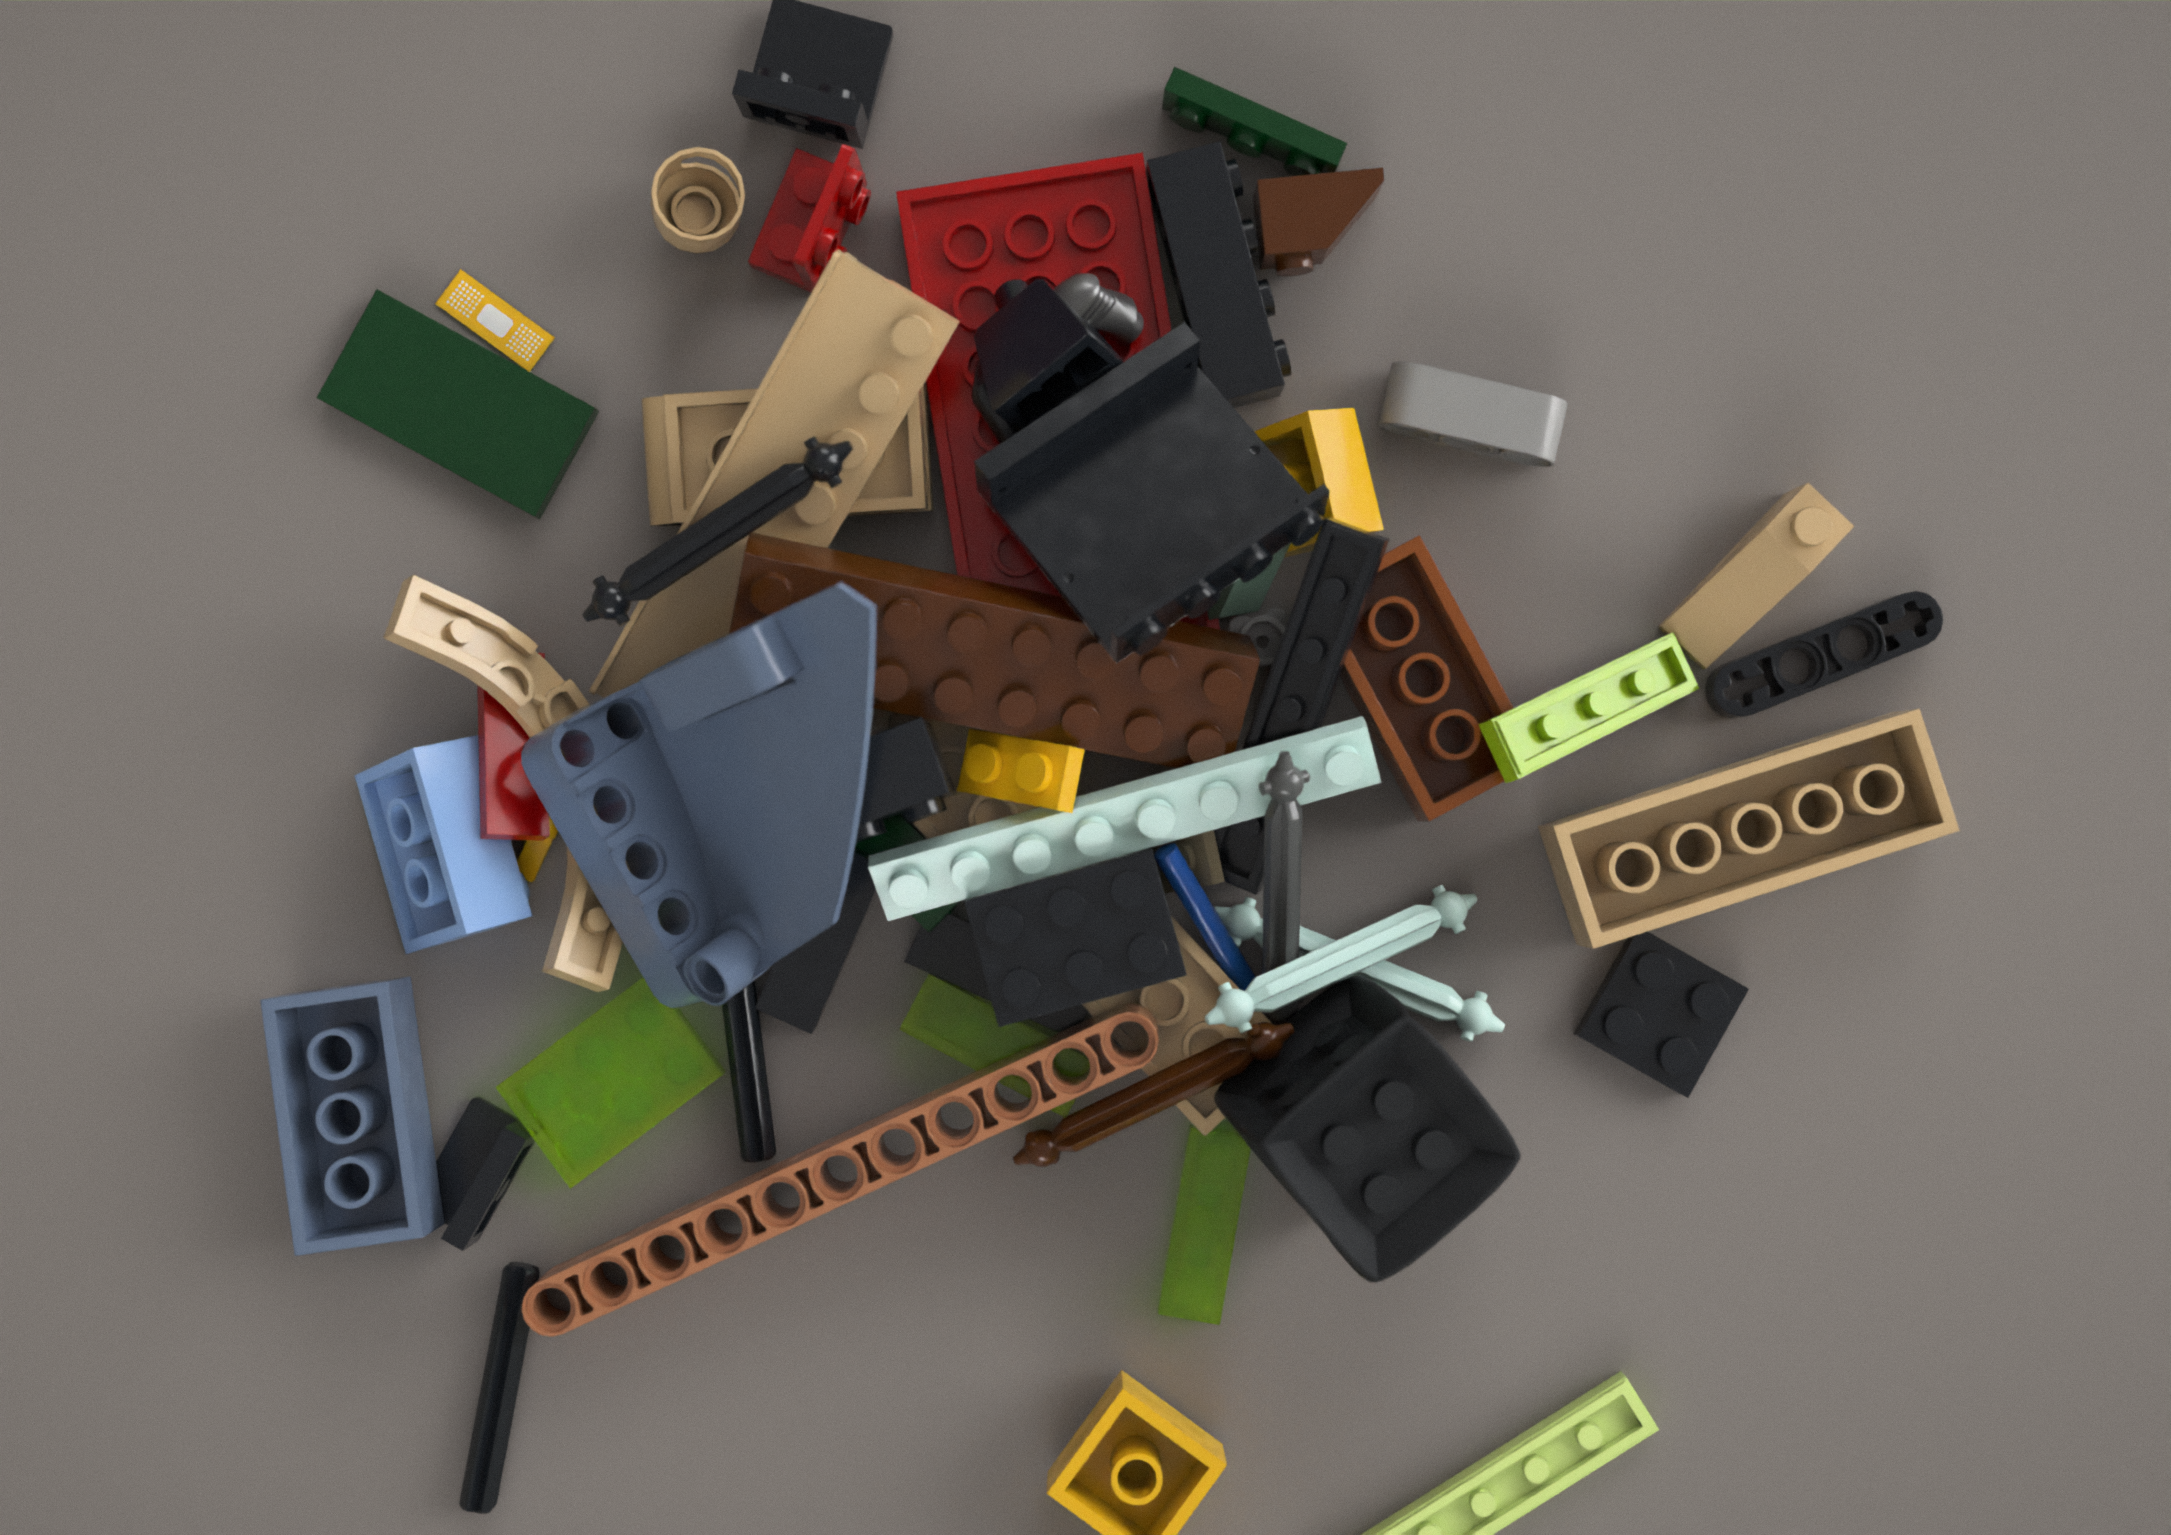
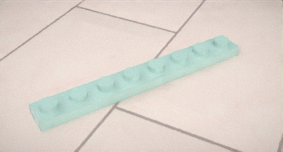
(1116, 820)

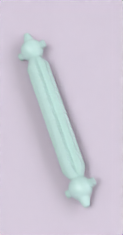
(1340, 959)
(1410, 988)

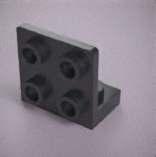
(816, 72)

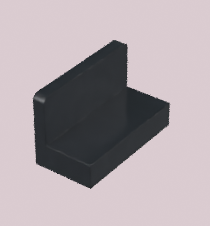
(479, 1169)

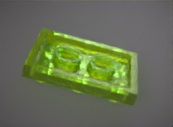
(609, 1081)

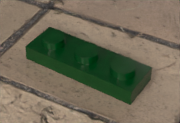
(1249, 125)

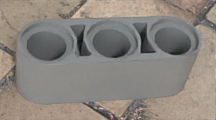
(1472, 414)

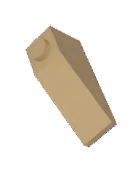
(1757, 573)

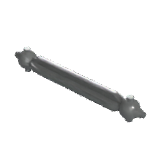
(1282, 870)

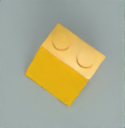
(1327, 450)

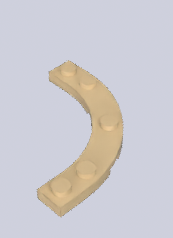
(512, 672)

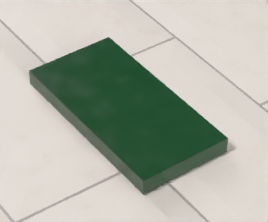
(458, 404)

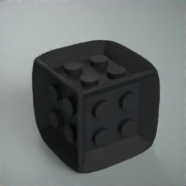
(1371, 1128)

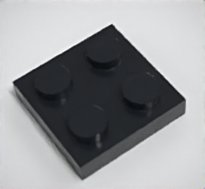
(1661, 1012)

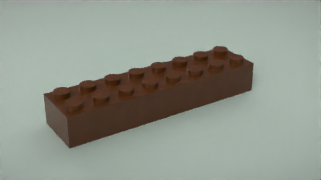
(1018, 658)

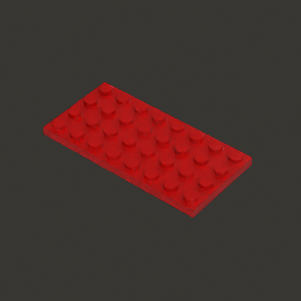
(1023, 227)

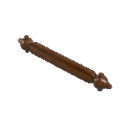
(1153, 1094)

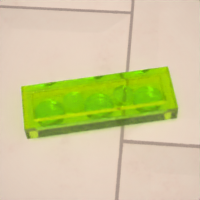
(969, 1033)
(1204, 1226)

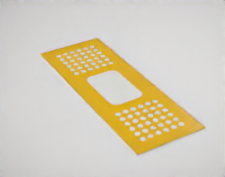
(495, 320)

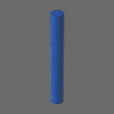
(1204, 915)

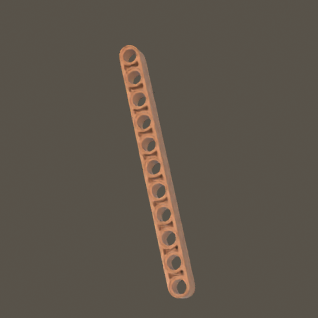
(819, 1192)

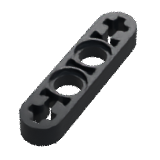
(1823, 654)

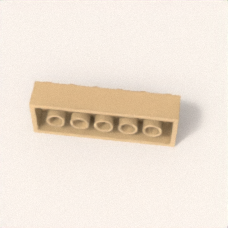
(1748, 828)

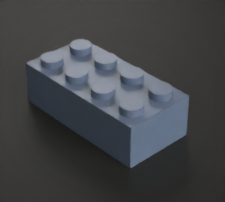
(352, 1115)

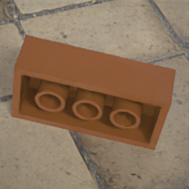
(1424, 685)

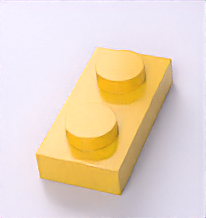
(1021, 770)

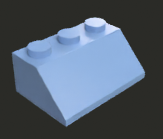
(431, 850)

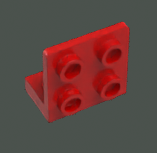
(811, 217)

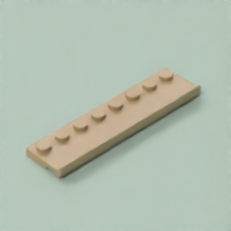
(837, 377)

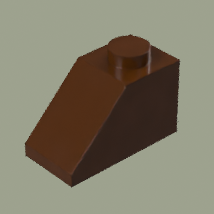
(1309, 215)

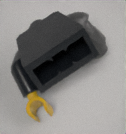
(1047, 347)

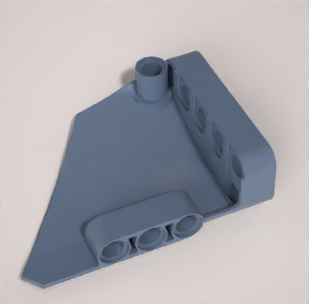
(724, 793)

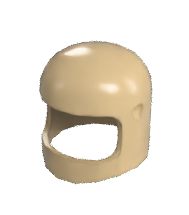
(684, 199)

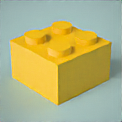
(1135, 1464)

